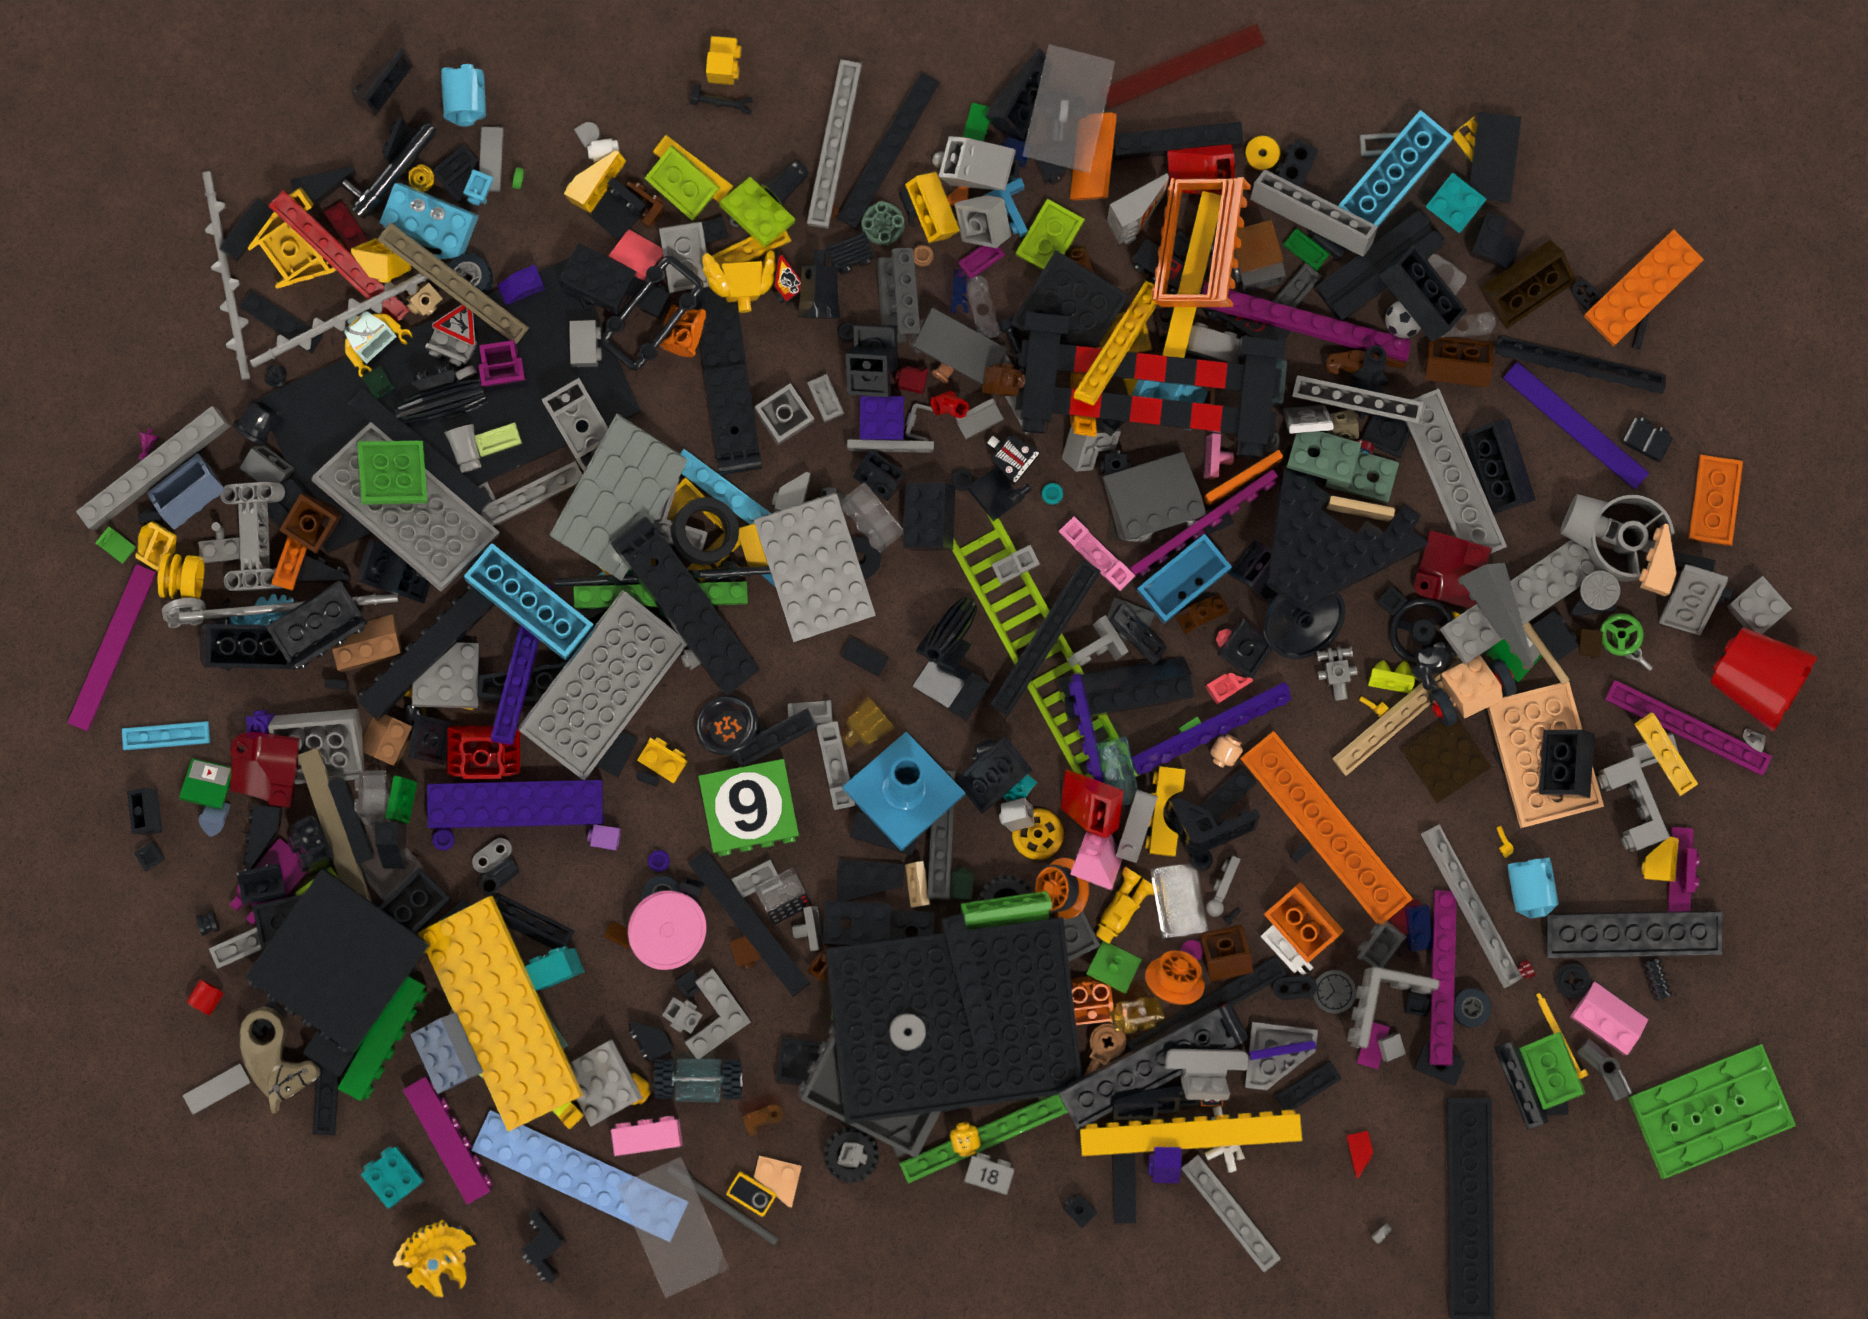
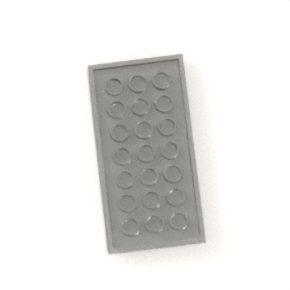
(430, 536)
(602, 685)

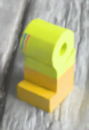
(569, 1114)

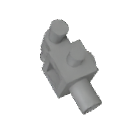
(1337, 672)

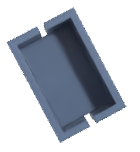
(185, 491)
(446, 1053)

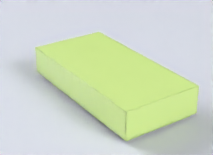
(498, 439)

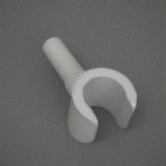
(1638, 656)

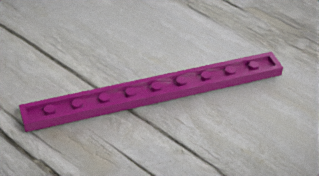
(1314, 324)

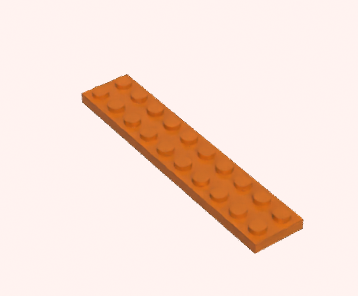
(1326, 828)

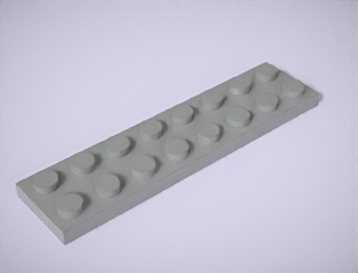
(1453, 475)
(1534, 593)

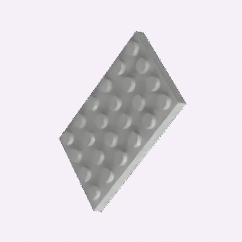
(814, 567)

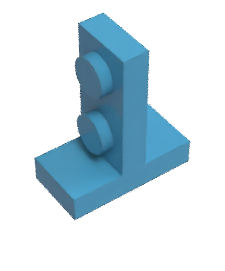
(1016, 225)

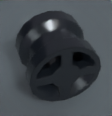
(207, 923)

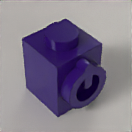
(259, 721)

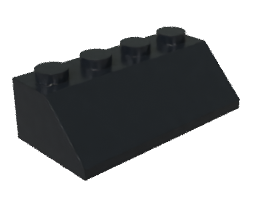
(1505, 476)

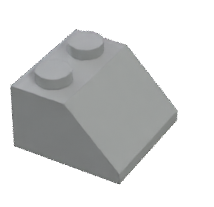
(983, 221)

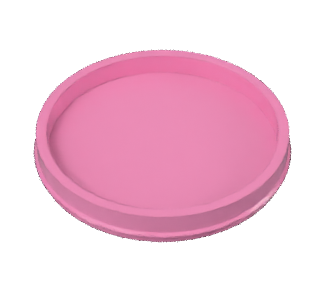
(667, 930)

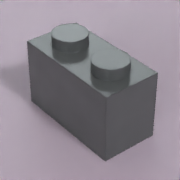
(266, 465)

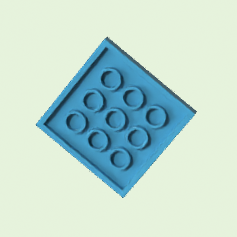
(903, 791)

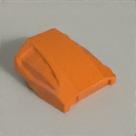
(685, 334)
(1095, 1002)

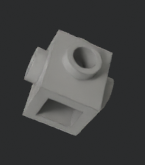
(682, 1015)

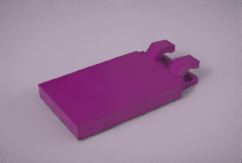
(282, 855)

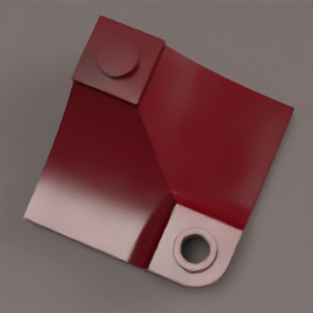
(1444, 562)
(265, 767)

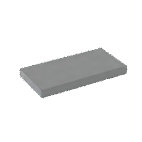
(1693, 600)

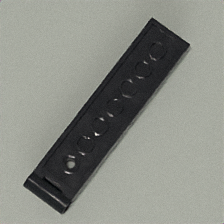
(728, 385)
(685, 605)
(1145, 1065)

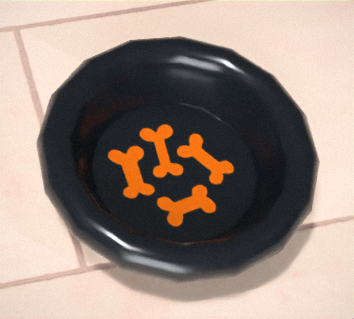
(726, 725)

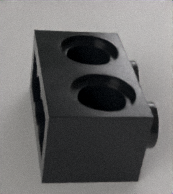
(1300, 167)

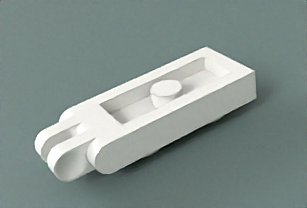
(1285, 951)

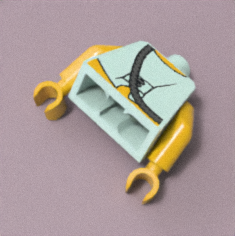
(368, 336)

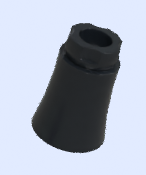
(786, 181)

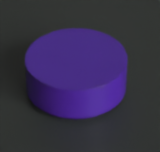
(443, 839)

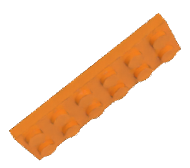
(1643, 288)

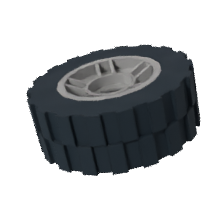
(474, 267)

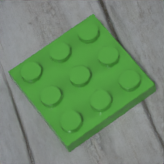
(392, 472)

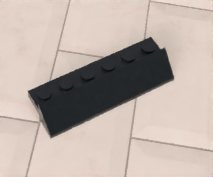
(1131, 687)

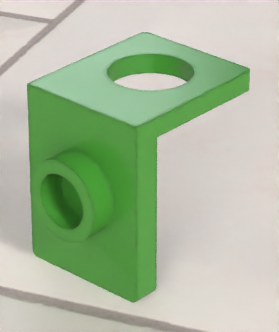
(115, 545)

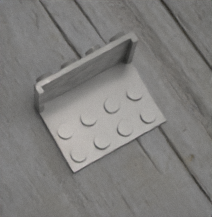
(1368, 995)

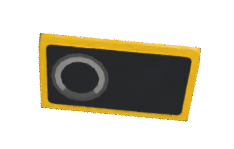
(751, 1194)

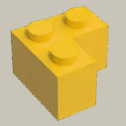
(721, 60)

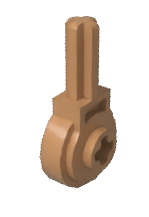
(1100, 1054)

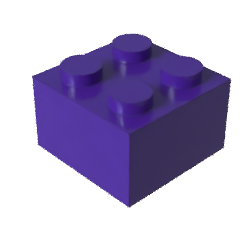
(882, 418)

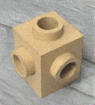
(430, 298)

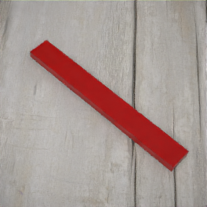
(334, 253)

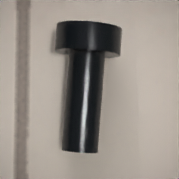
(1227, 919)

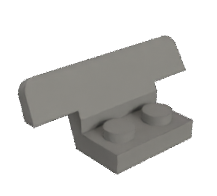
(1206, 1071)

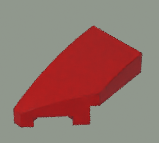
(1360, 1151)

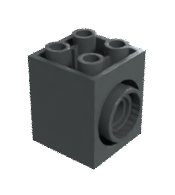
(1259, 278)

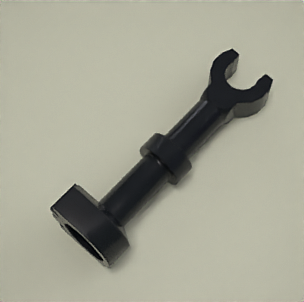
(719, 101)

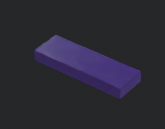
(1281, 1050)

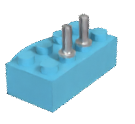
(429, 220)

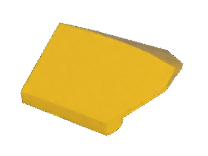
(153, 543)

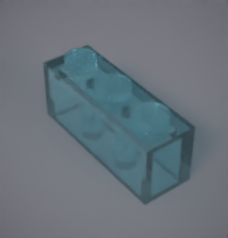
(1118, 766)

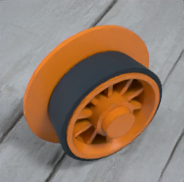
(1065, 890)

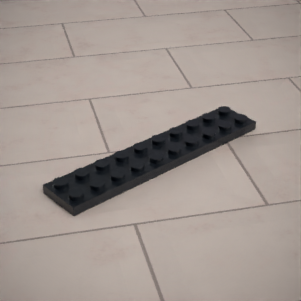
(1470, 1208)

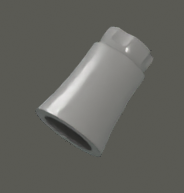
(464, 447)

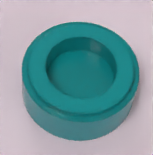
(1052, 493)

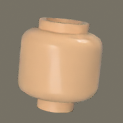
(1226, 750)

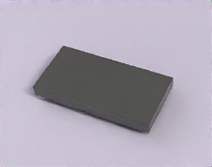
(957, 346)

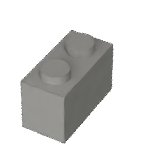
(584, 343)

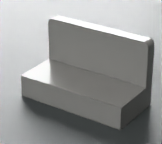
(979, 419)

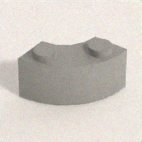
(1213, 344)

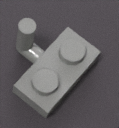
(221, 548)

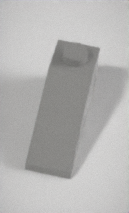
(1136, 826)

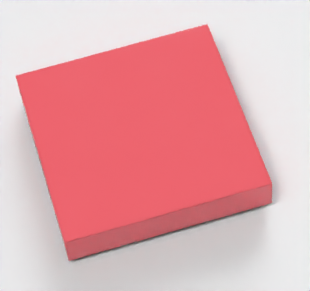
(636, 253)

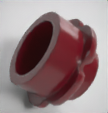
(1526, 970)

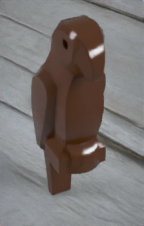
(1353, 361)

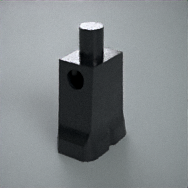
(819, 290)

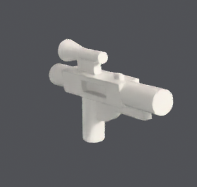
(1227, 1150)

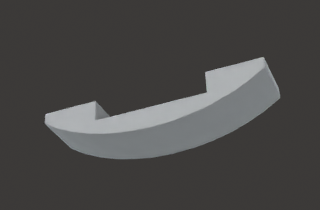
(834, 763)

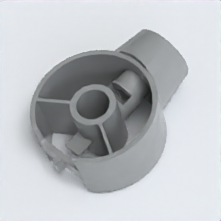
(1585, 522)

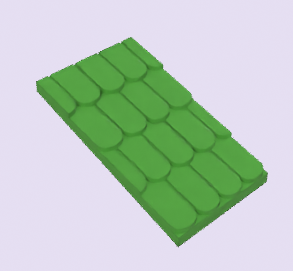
(1711, 1111)

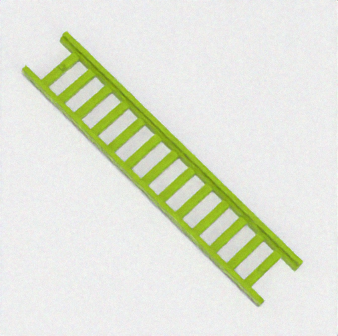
(1011, 648)

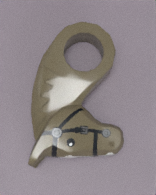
(264, 1061)

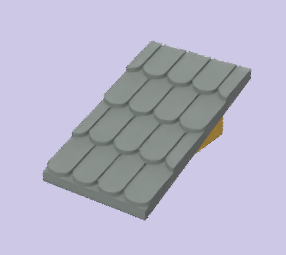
(620, 486)

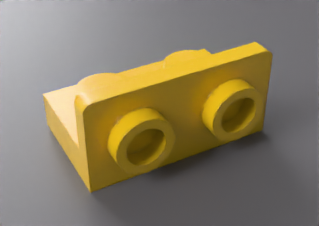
(663, 760)

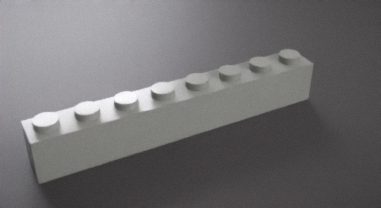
(153, 468)

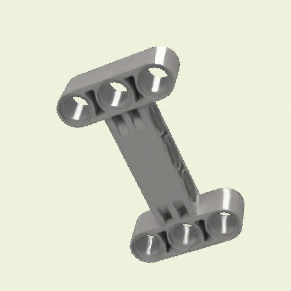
(253, 534)

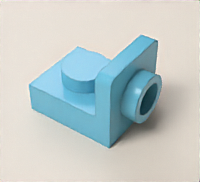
(478, 187)

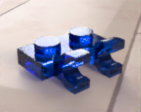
(959, 287)

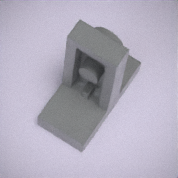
(1108, 640)

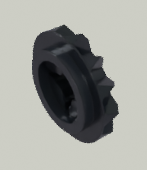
(1580, 988)

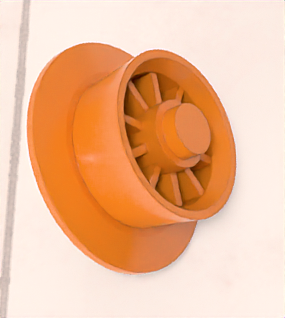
(1176, 977)

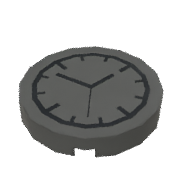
(1334, 991)

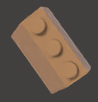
(372, 645)

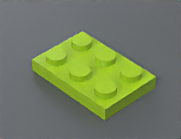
(682, 183)
(757, 212)
(1051, 231)

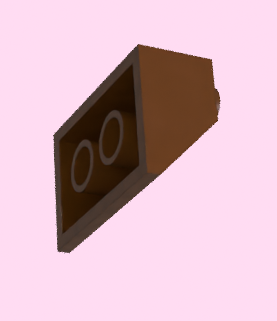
(1459, 361)

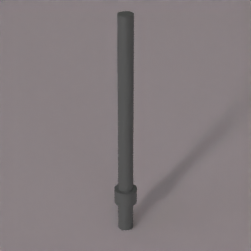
(734, 1212)

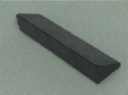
(351, 820)
(532, 927)

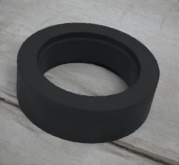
(728, 520)

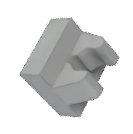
(852, 1155)

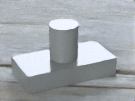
(811, 928)

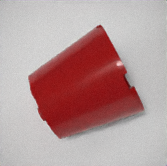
(1762, 675)

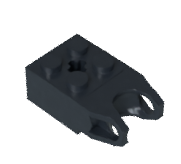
(311, 846)

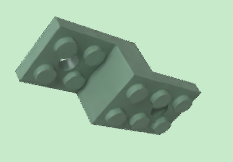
(1343, 465)

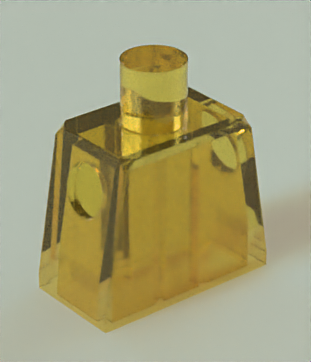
(867, 725)

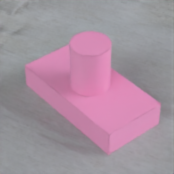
(1214, 456)

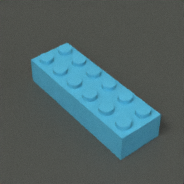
(1397, 170)
(529, 602)

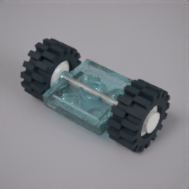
(698, 1079)

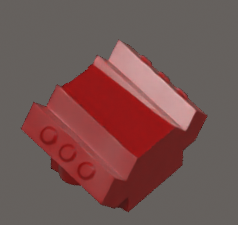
(477, 757)

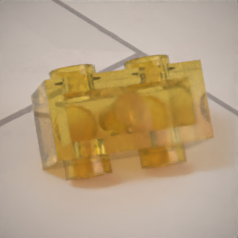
(1136, 1014)

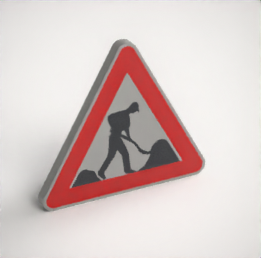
(458, 325)

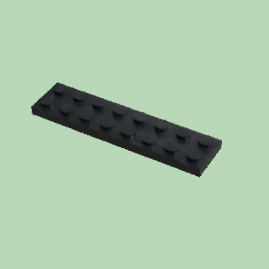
(1634, 934)

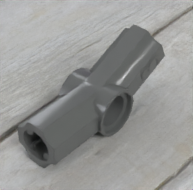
(1596, 1058)

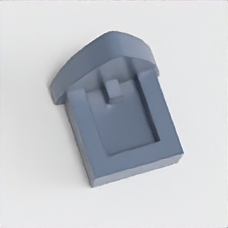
(213, 819)

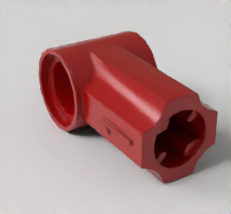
(949, 404)

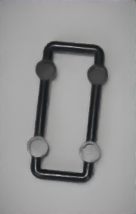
(617, 323)

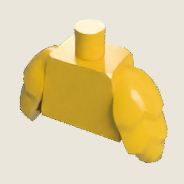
(740, 281)

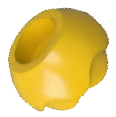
(414, 178)

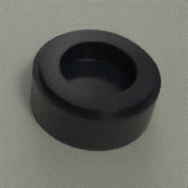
(962, 479)
(1201, 862)

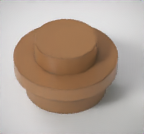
(923, 255)

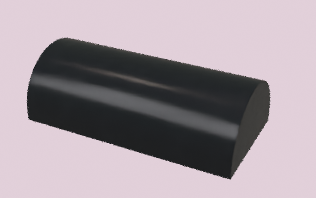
(240, 647)

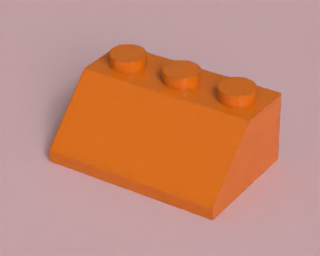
(1304, 922)

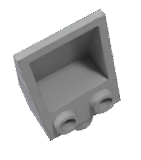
(974, 164)

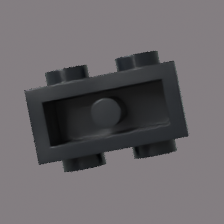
(879, 475)

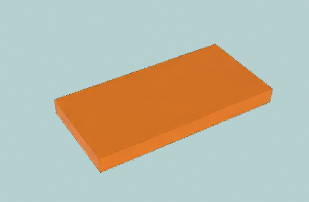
(1096, 183)
(1243, 478)
(1715, 500)

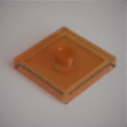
(1258, 247)

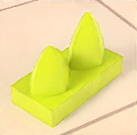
(1399, 681)

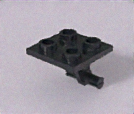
(996, 494)

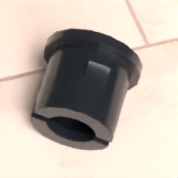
(257, 421)

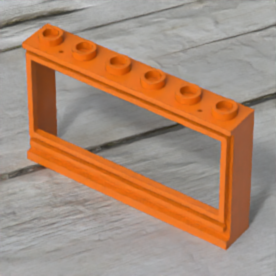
(1224, 246)

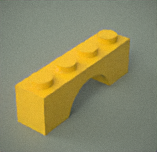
(1163, 839)

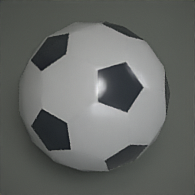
(1400, 321)

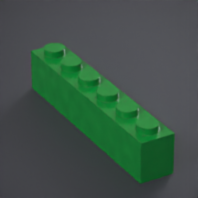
(381, 1040)

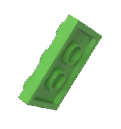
(1552, 1070)

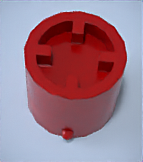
(205, 997)

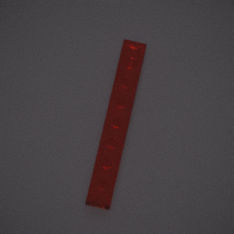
(1184, 66)

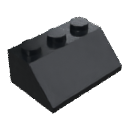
(1567, 763)

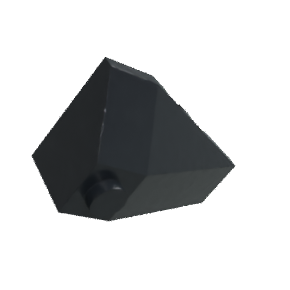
(1015, 104)

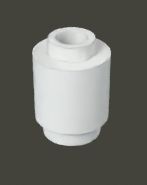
(602, 148)

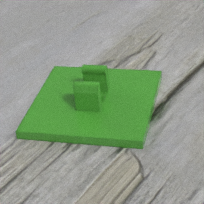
(1114, 966)

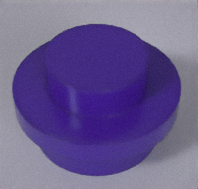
(658, 861)

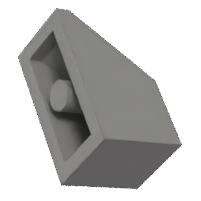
(792, 493)

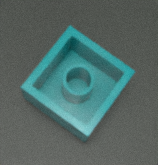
(1456, 203)
(555, 968)

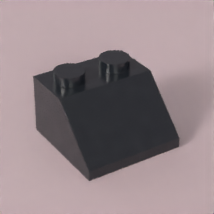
(1497, 241)

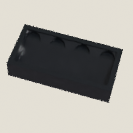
(795, 1060)

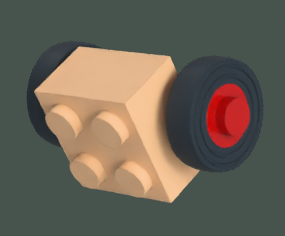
(1471, 689)

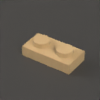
(917, 884)

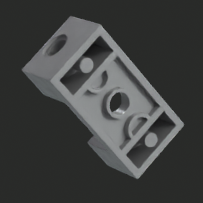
(567, 408)
(1654, 828)

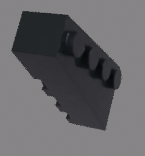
(492, 685)

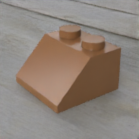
(387, 739)

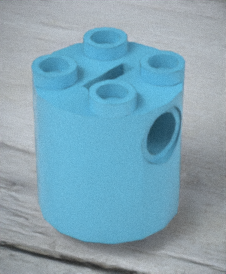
(463, 94)
(1533, 887)

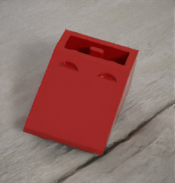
(1202, 163)
(1092, 803)

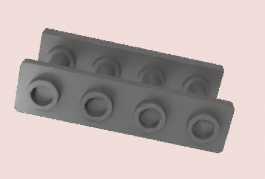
(898, 292)

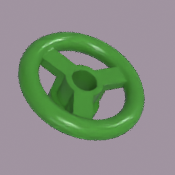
(1621, 651)

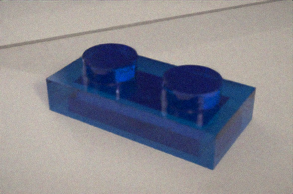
(1419, 927)

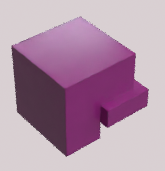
(500, 364)

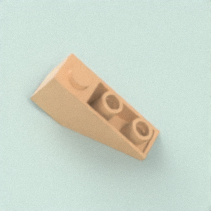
(1661, 566)

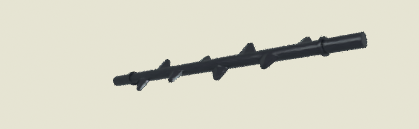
(712, 574)

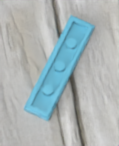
(166, 735)

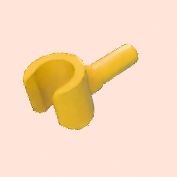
(1381, 709)
(1507, 848)

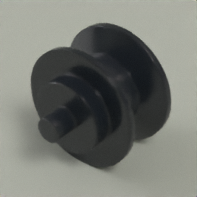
(275, 375)

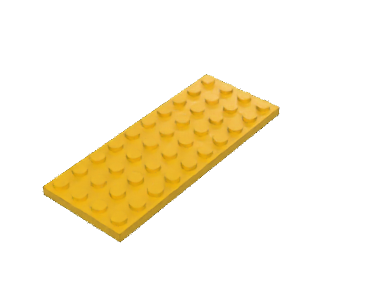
(500, 1013)

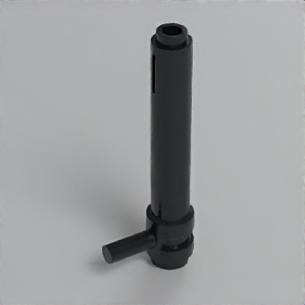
(373, 195)

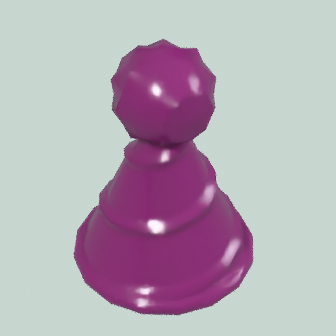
(147, 442)

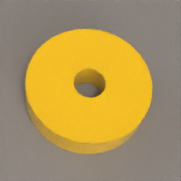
(1262, 143)

